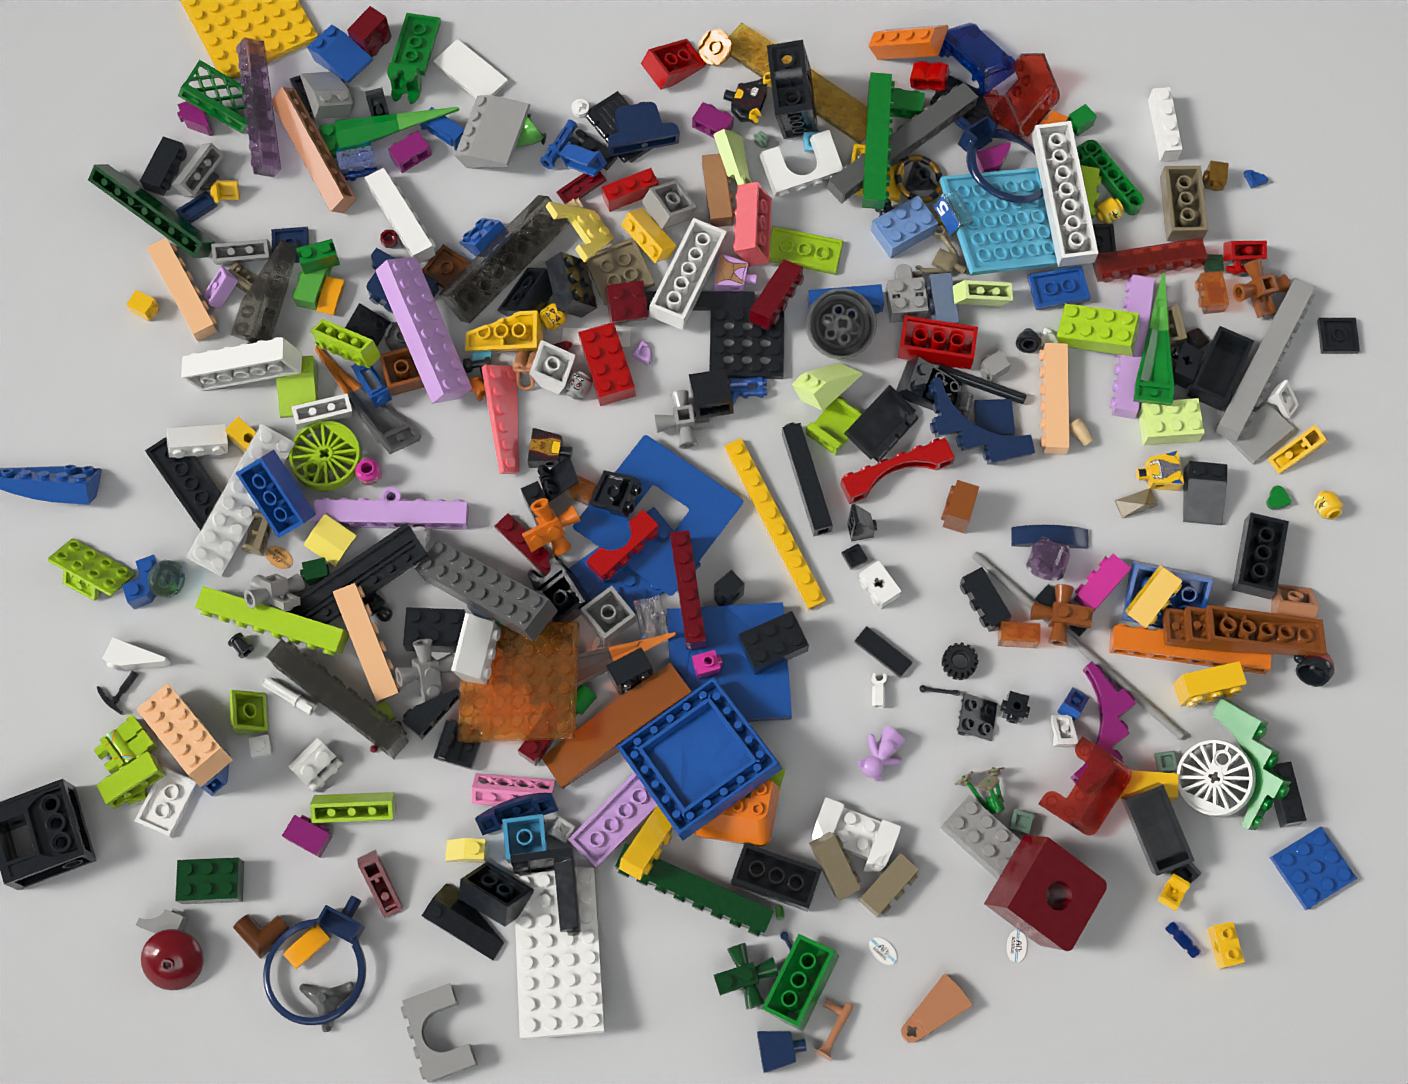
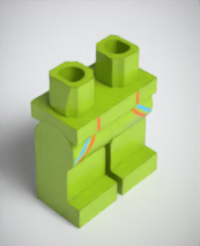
(124, 744)

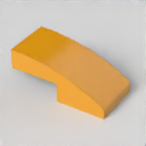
(330, 295)
(306, 946)

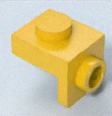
(225, 190)
(1173, 892)

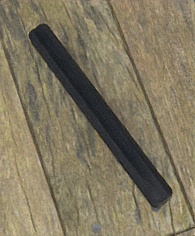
(984, 385)

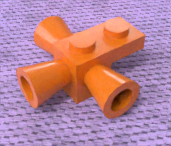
(550, 527)

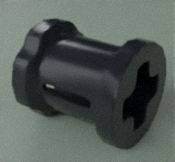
(240, 645)

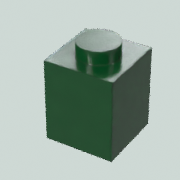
(314, 570)

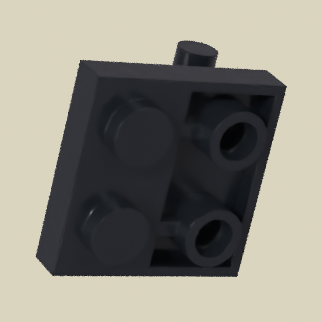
(452, 751)

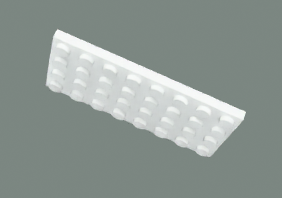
(554, 970)

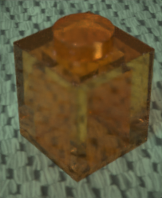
(582, 491)

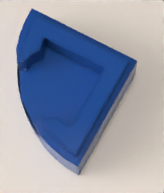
(1255, 179)

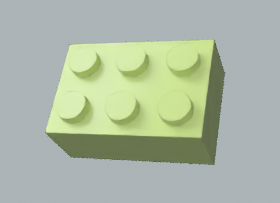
(1172, 423)

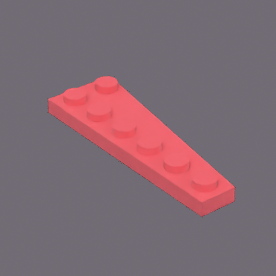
(503, 411)

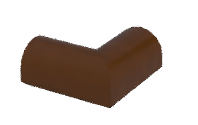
(260, 938)

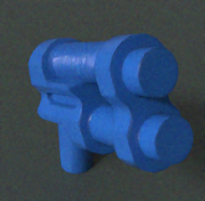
(739, 387)

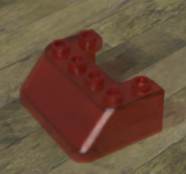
(1028, 98)
(1094, 791)

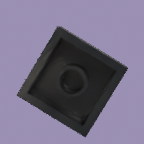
(629, 671)

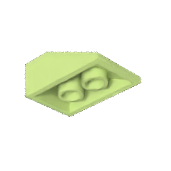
(824, 384)

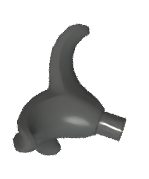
(327, 999)

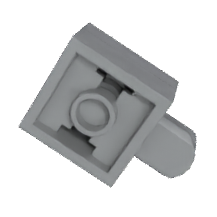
(906, 295)

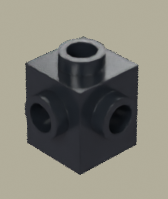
(1015, 707)

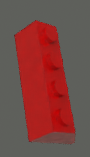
(938, 342)

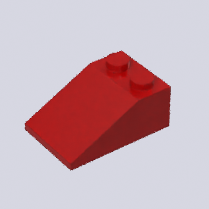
(672, 63)

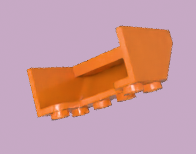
(746, 820)

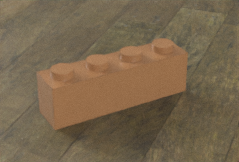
(717, 191)

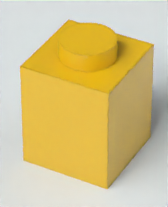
(143, 305)

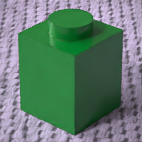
(1082, 119)

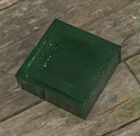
(1214, 263)

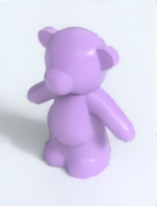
(881, 751)

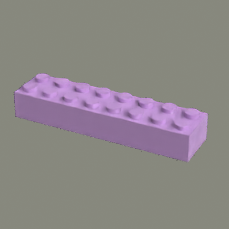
(423, 329)

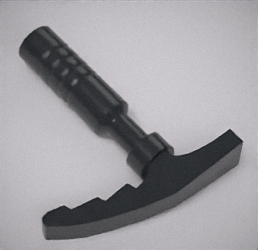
(123, 689)

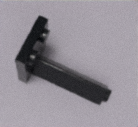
(564, 865)

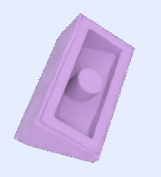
(220, 288)

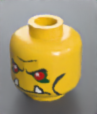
(551, 317)

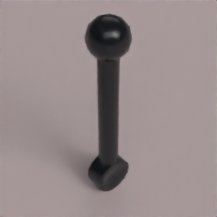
(923, 688)

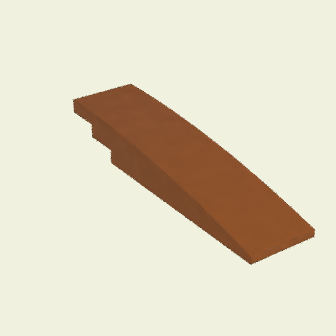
(1243, 631)
(602, 733)

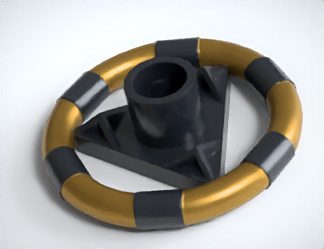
(918, 178)

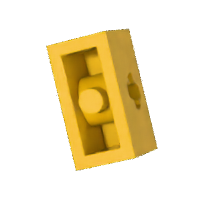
(1225, 945)

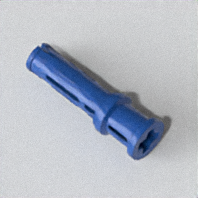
(555, 148)

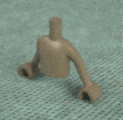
(944, 260)

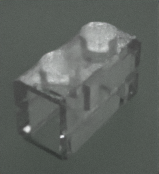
(651, 617)

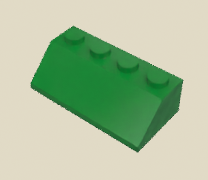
(800, 982)

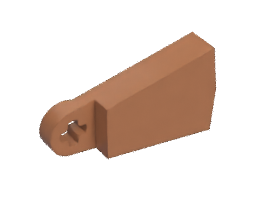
(938, 1007)

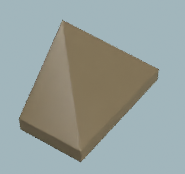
(1136, 503)

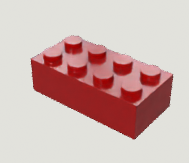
(607, 364)

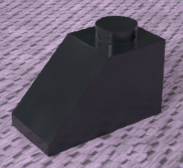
(377, 102)

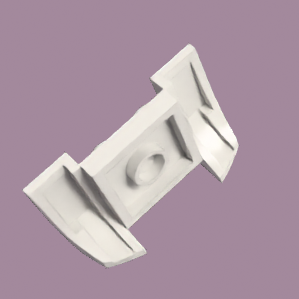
(858, 833)

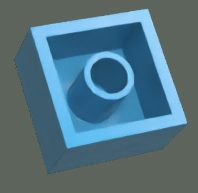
(524, 835)

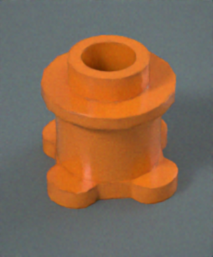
(478, 387)

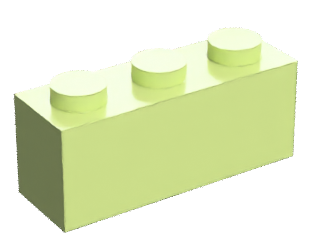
(982, 293)

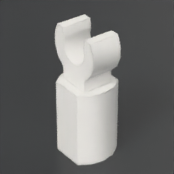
(878, 692)

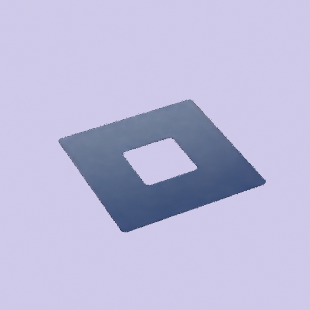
(708, 504)

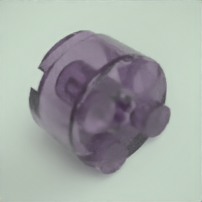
(1048, 559)

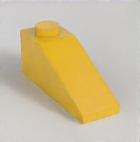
(1298, 449)

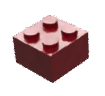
(370, 31)
(626, 302)

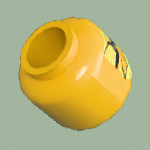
(1109, 210)
(1328, 505)

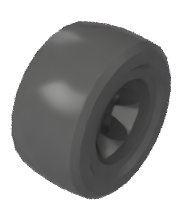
(825, 306)

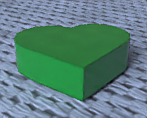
(1278, 498)

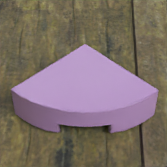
(643, 353)

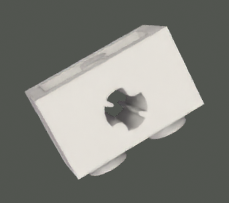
(877, 574)

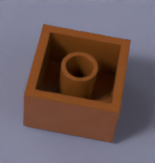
(400, 371)
(959, 506)

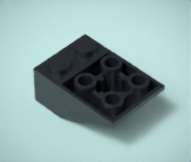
(915, 382)

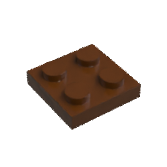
(444, 266)

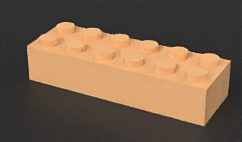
(184, 735)

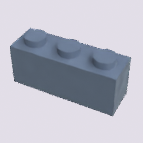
(942, 298)

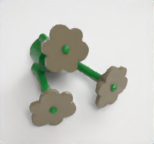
(995, 801)

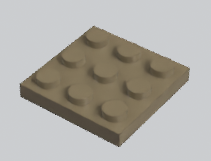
(619, 265)

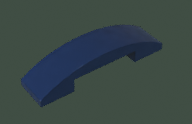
(1068, 535)
(521, 806)

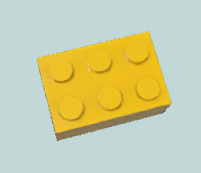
(1210, 684)

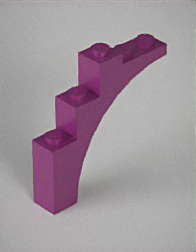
(1111, 707)

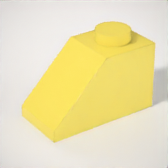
(467, 850)

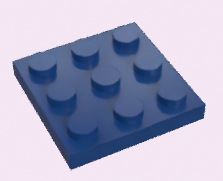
(1313, 868)

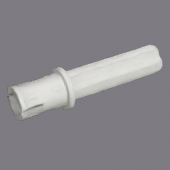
(294, 698)

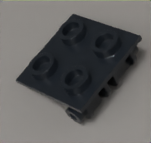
(368, 324)
(558, 478)
(977, 717)

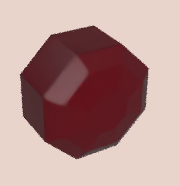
(389, 238)

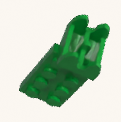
(412, 55)

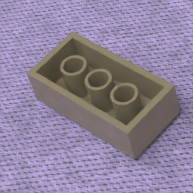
(1183, 203)

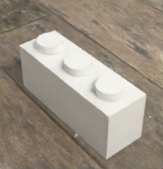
(322, 410)
(197, 441)

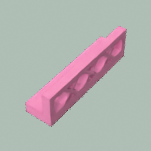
(494, 793)

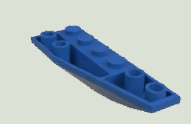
(53, 483)

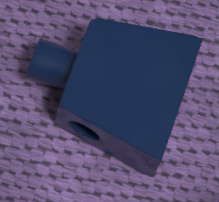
(778, 1049)

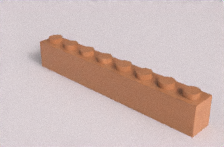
(313, 150)

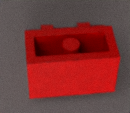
(1243, 251)

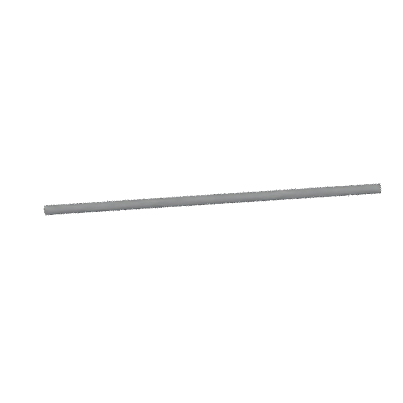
(1083, 650)

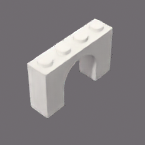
(783, 180)

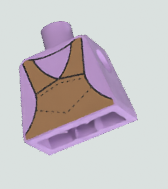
(732, 274)

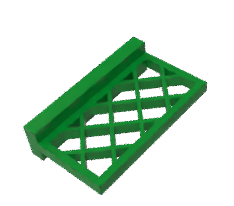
(214, 106)

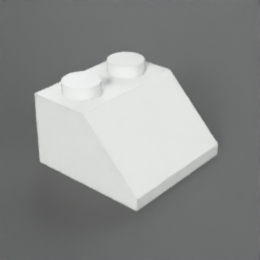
(551, 367)

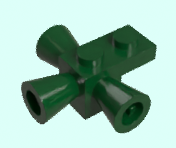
(745, 976)

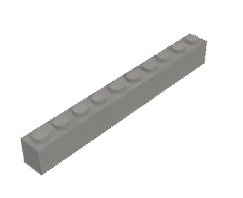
(1264, 361)

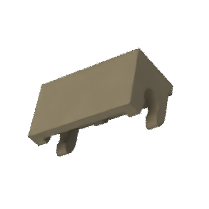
(244, 276)
(1176, 326)
(257, 535)

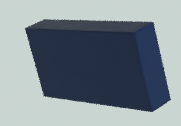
(196, 207)

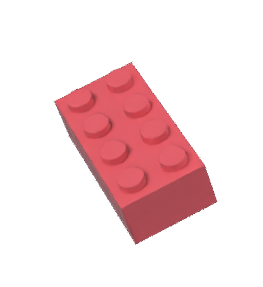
(753, 224)

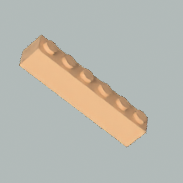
(182, 290)
(1055, 398)
(366, 643)

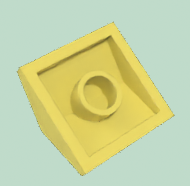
(330, 539)

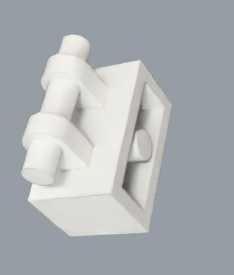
(312, 761)

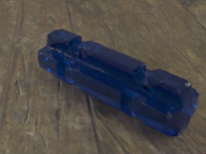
(1183, 940)

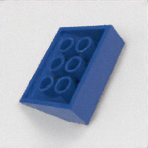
(1193, 593)

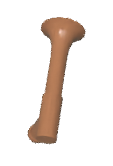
(844, 1013)

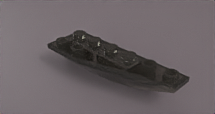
(265, 297)

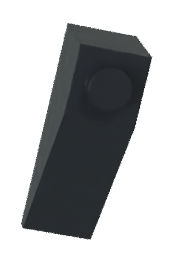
(860, 524)
(427, 714)

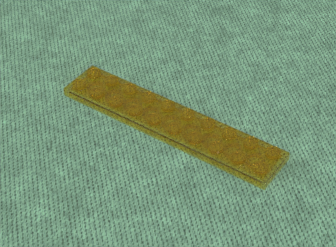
(830, 101)

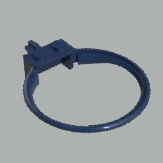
(978, 136)
(341, 925)

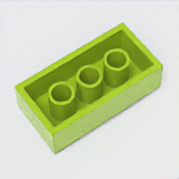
(1099, 329)

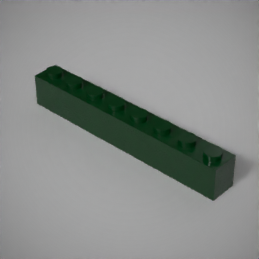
(151, 210)
(705, 896)

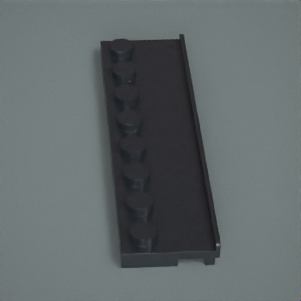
(369, 570)

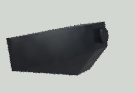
(462, 922)

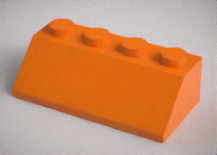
(908, 42)

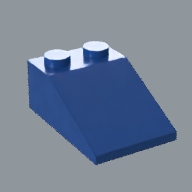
(339, 54)

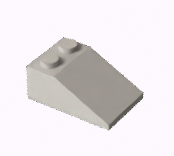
(327, 95)

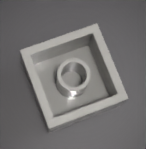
(669, 204)
(608, 615)

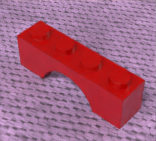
(606, 562)

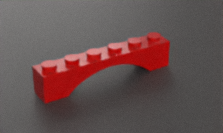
(931, 456)

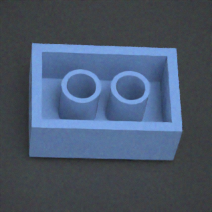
(904, 226)

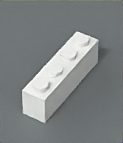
(1165, 124)

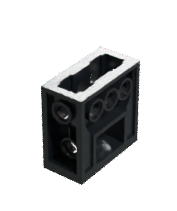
(792, 89)
(55, 830)

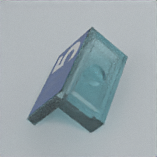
(953, 212)

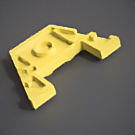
(588, 226)

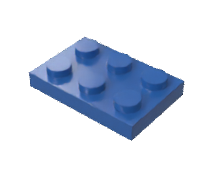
(1058, 287)

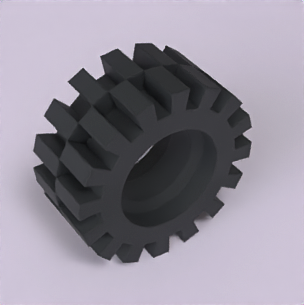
(951, 669)

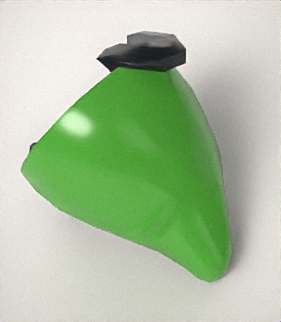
(530, 134)

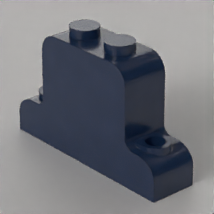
(640, 129)
(375, 288)

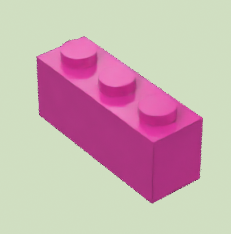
(1102, 582)

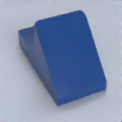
(1073, 704)

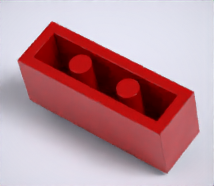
(628, 189)

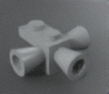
(683, 420)
(275, 591)
(425, 670)

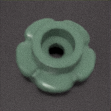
(761, 139)

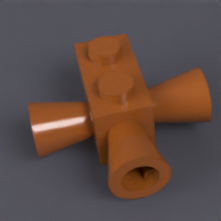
(1261, 288)
(1062, 614)

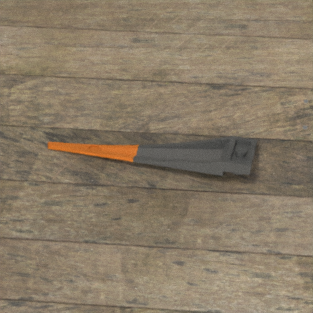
(382, 422)
(594, 663)

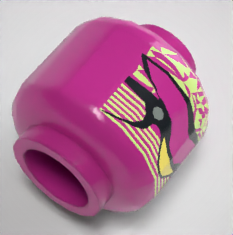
(368, 472)

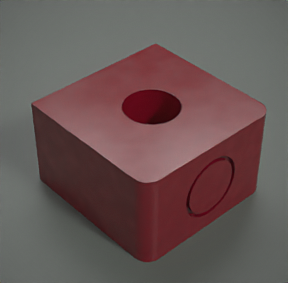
(1022, 890)

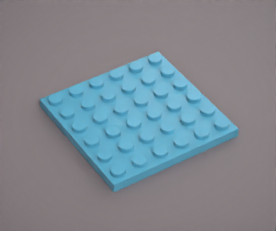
(1004, 233)

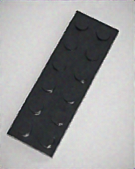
(187, 481)

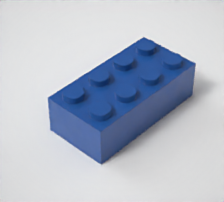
(276, 493)

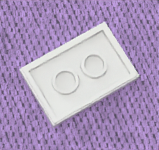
(167, 802)

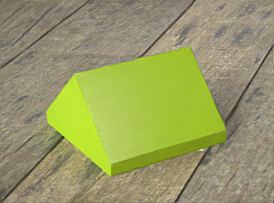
(248, 712)

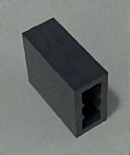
(711, 393)

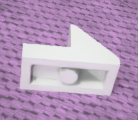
(1285, 399)
(1063, 731)

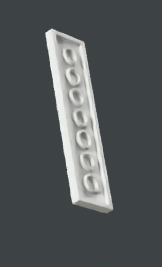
(234, 507)

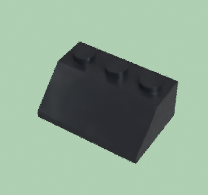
(529, 293)
(494, 893)

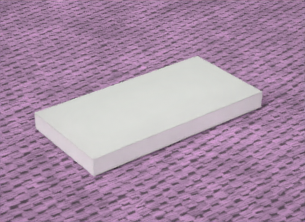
(470, 70)

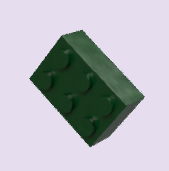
(209, 880)

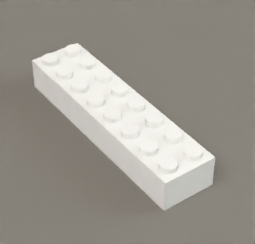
(1064, 194)

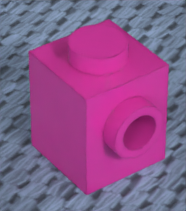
(707, 664)

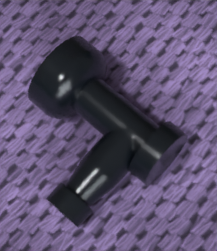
(468, 364)

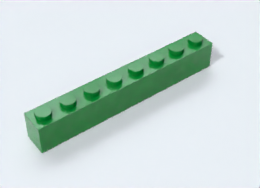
(876, 142)

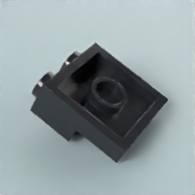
(616, 493)

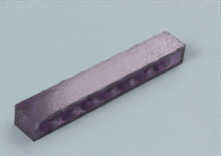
(258, 107)

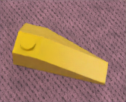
(508, 334)

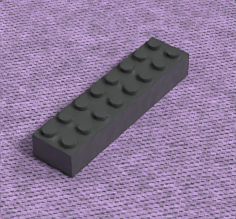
(486, 590)

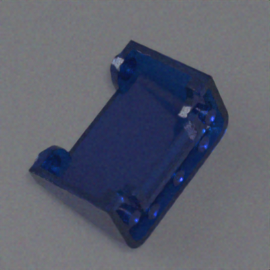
(978, 55)

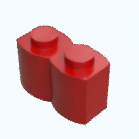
(929, 76)

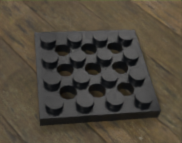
(737, 351)

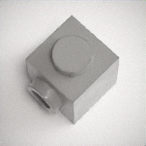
(994, 366)

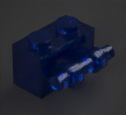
(356, 156)

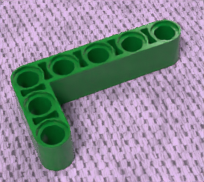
(1108, 169)

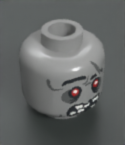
(578, 385)

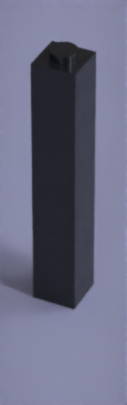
(806, 479)

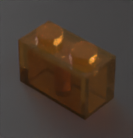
(1212, 292)
(1018, 634)

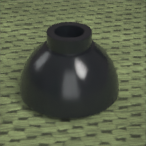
(1028, 341)

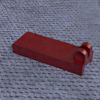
(580, 187)

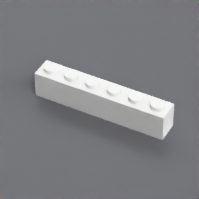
(400, 216)

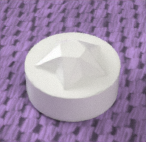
(580, 108)

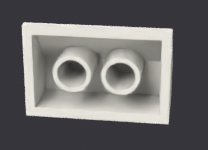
(476, 649)

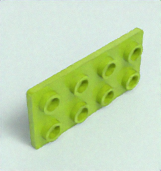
(89, 570)

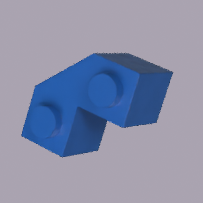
(138, 591)

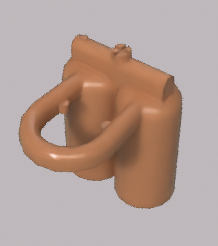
(523, 364)

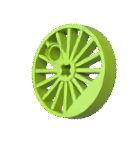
(331, 449)

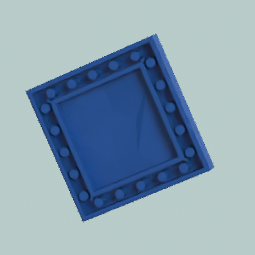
(756, 696)
(699, 758)

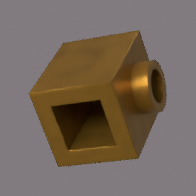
(1216, 175)

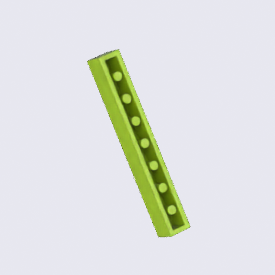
(272, 620)

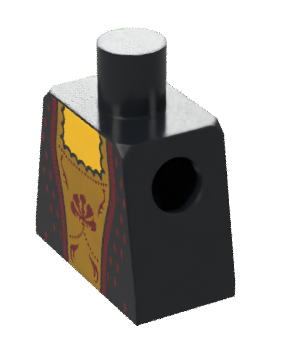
(546, 449)

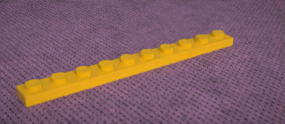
(775, 524)

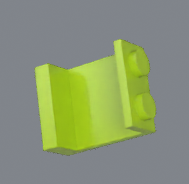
(831, 425)

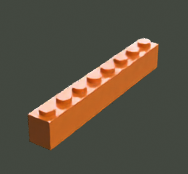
(1151, 644)

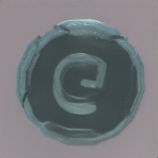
(166, 578)

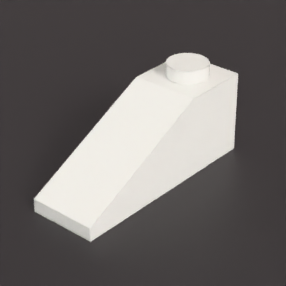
(129, 657)

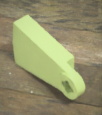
(733, 155)

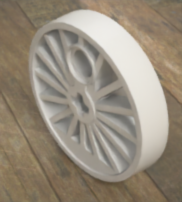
(1223, 772)

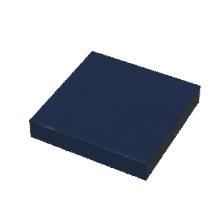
(298, 236)
(995, 416)

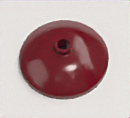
(178, 949)

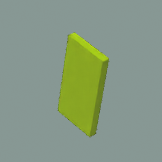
(805, 250)

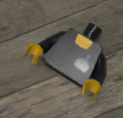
(748, 99)

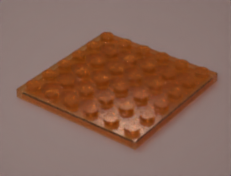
(528, 689)

